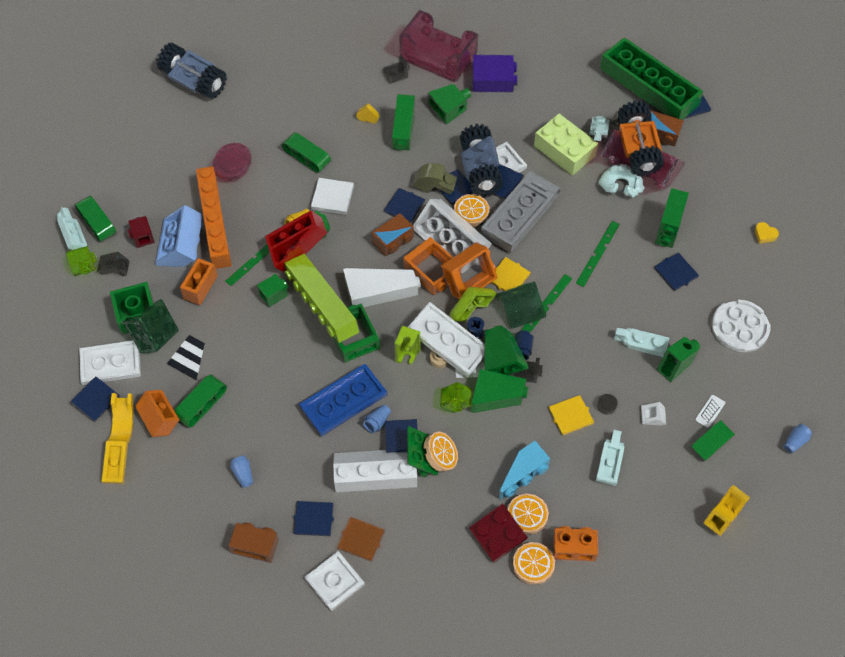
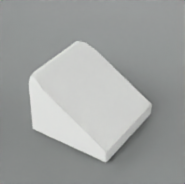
(653, 414)

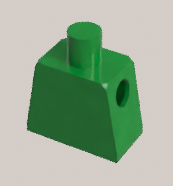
(448, 102)
(684, 352)

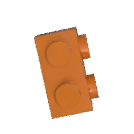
(198, 281)
(157, 413)
(575, 544)

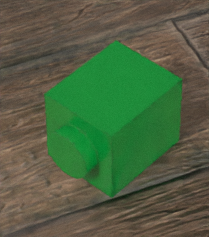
(272, 290)

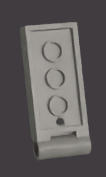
(520, 211)

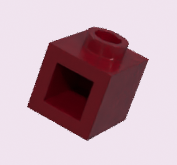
(140, 231)

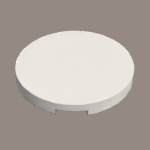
(741, 326)

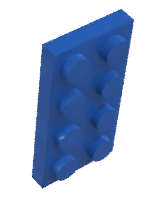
(343, 399)

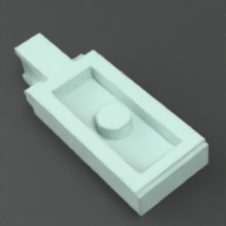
(599, 127)
(71, 230)
(642, 341)
(611, 460)

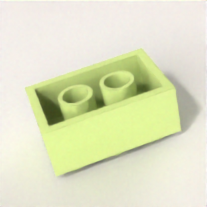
(565, 144)

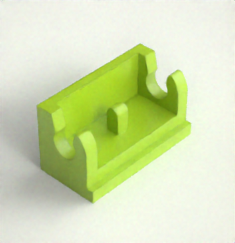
(407, 343)

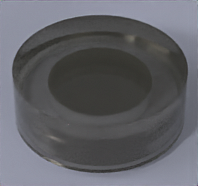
(607, 404)

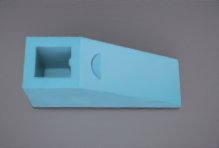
(527, 464)

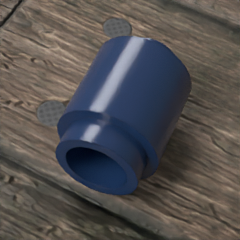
(524, 342)

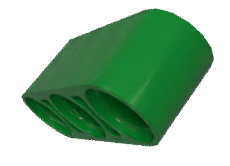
(306, 152)
(95, 218)
(200, 400)

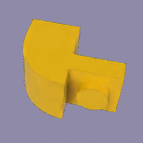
(726, 510)

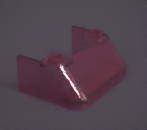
(664, 178)

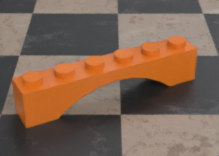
(213, 217)

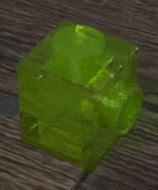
(81, 261)
(456, 397)

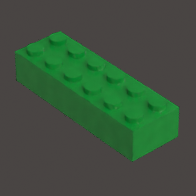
(651, 79)

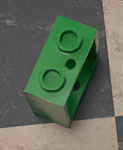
(671, 218)
(364, 345)

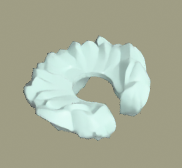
(625, 172)

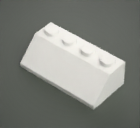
(448, 229)
(373, 471)

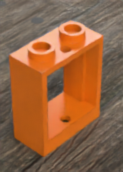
(418, 255)
(481, 280)

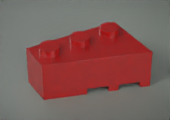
(295, 238)

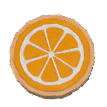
(472, 209)
(441, 451)
(529, 512)
(533, 563)

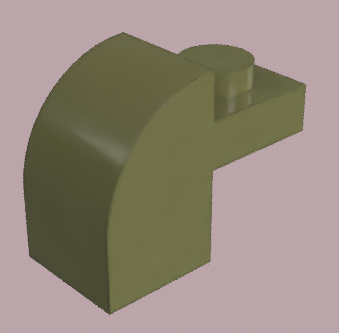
(433, 175)

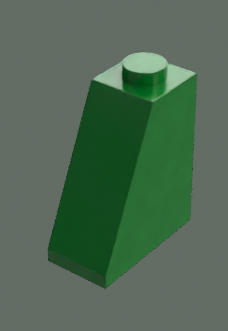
(403, 122)
(502, 352)
(497, 391)

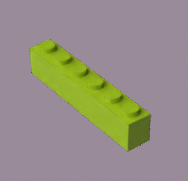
(321, 298)

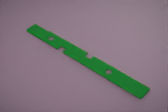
(600, 249)
(249, 265)
(550, 299)

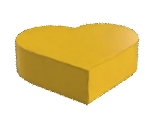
(368, 113)
(766, 233)

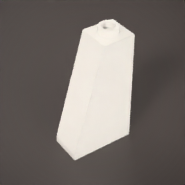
(379, 285)

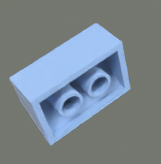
(179, 238)

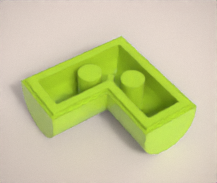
(471, 298)

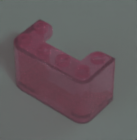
(436, 49)

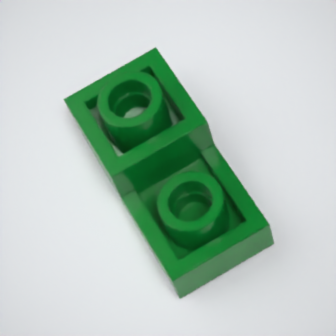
(712, 440)

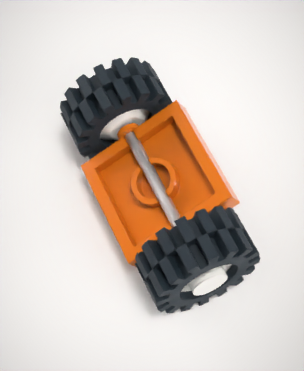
(640, 138)

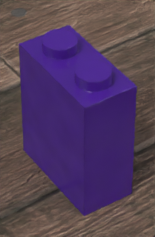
(494, 73)

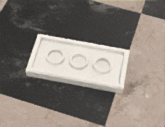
(449, 339)

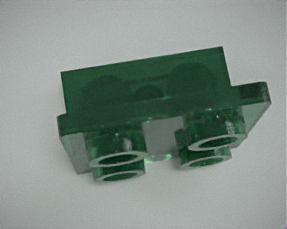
(522, 304)
(151, 328)

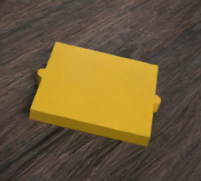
(510, 275)
(571, 415)

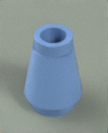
(376, 419)
(797, 438)
(241, 468)

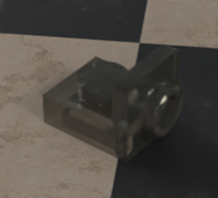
(397, 71)
(113, 263)
(533, 371)

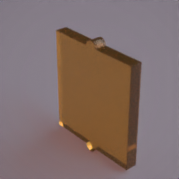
(361, 539)

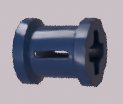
(476, 327)

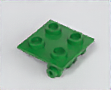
(416, 452)

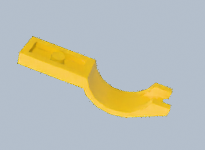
(117, 444)

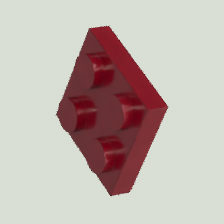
(498, 533)

